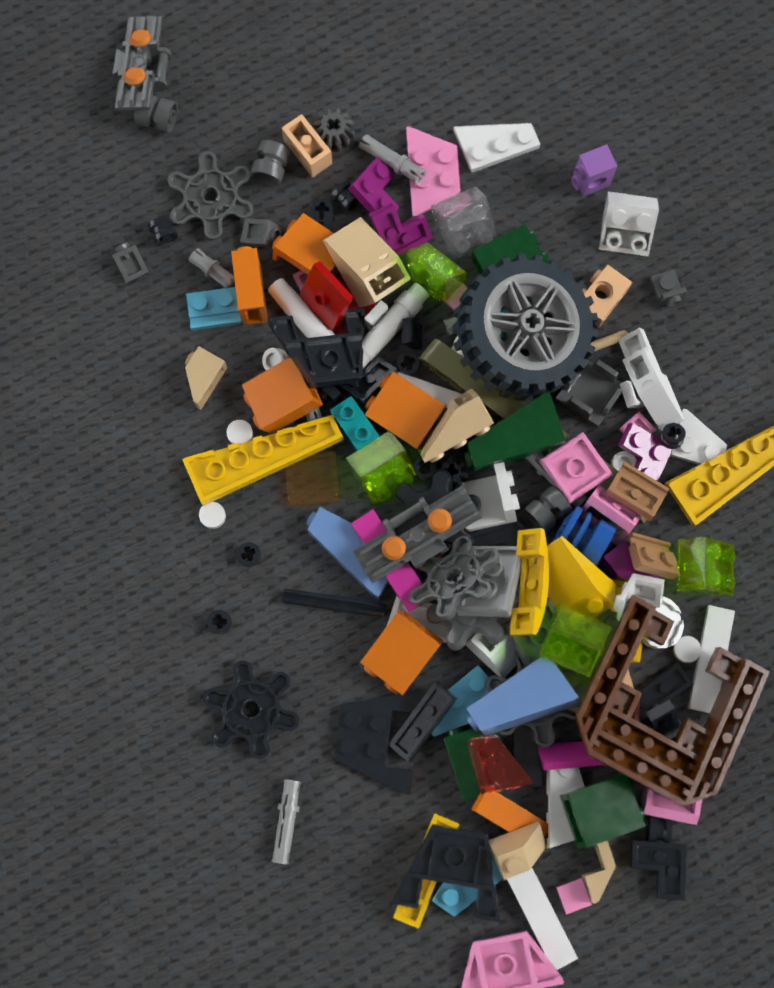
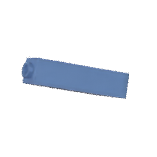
(340, 541)
(523, 698)

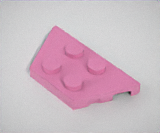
(441, 167)
(509, 963)

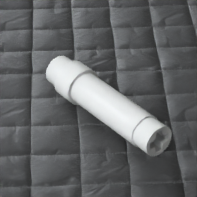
(295, 306)
(405, 306)

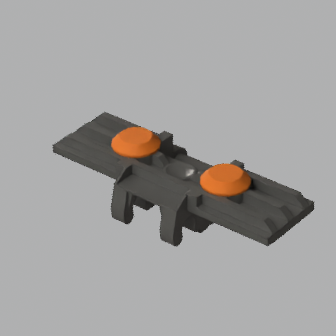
(131, 60)
(421, 542)

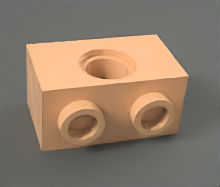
(307, 145)
(614, 287)

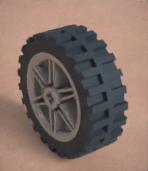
(500, 361)

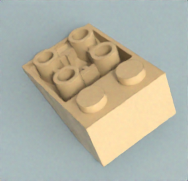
(365, 262)
(457, 422)

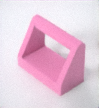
(613, 510)
(659, 806)

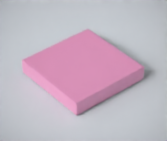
(576, 468)

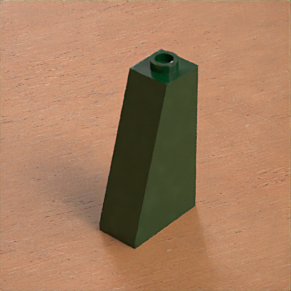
(518, 436)

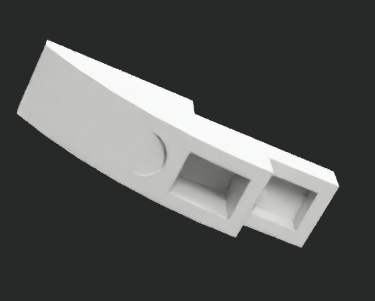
(648, 379)

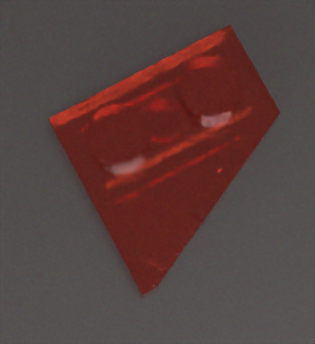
(496, 766)

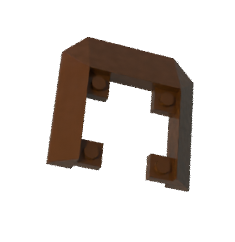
(699, 756)

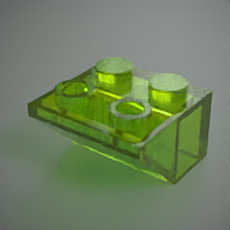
(434, 271)
(382, 467)
(706, 567)
(574, 639)

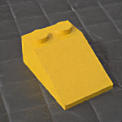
(577, 580)

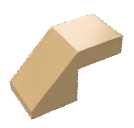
(597, 880)

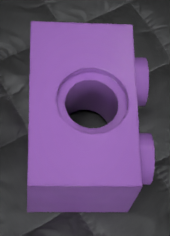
(594, 170)

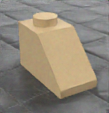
(203, 374)
(517, 850)

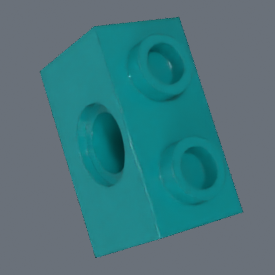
(354, 424)

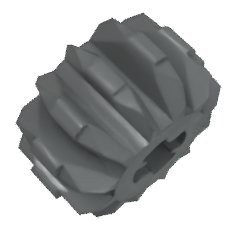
(334, 121)

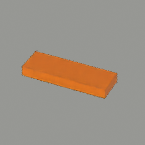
(505, 812)

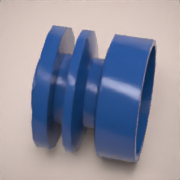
(586, 539)

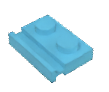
(213, 308)

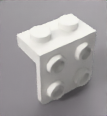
(496, 499)

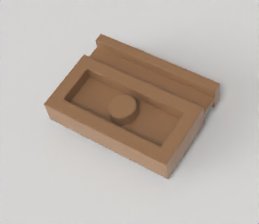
(637, 491)
(652, 556)

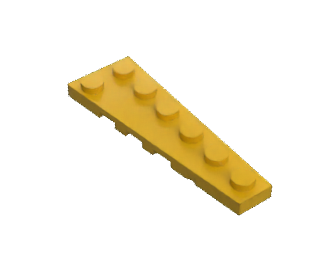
(241, 464)
(723, 476)

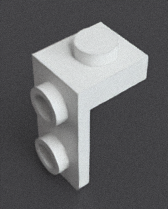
(644, 587)

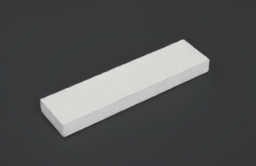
(715, 633)
(542, 918)

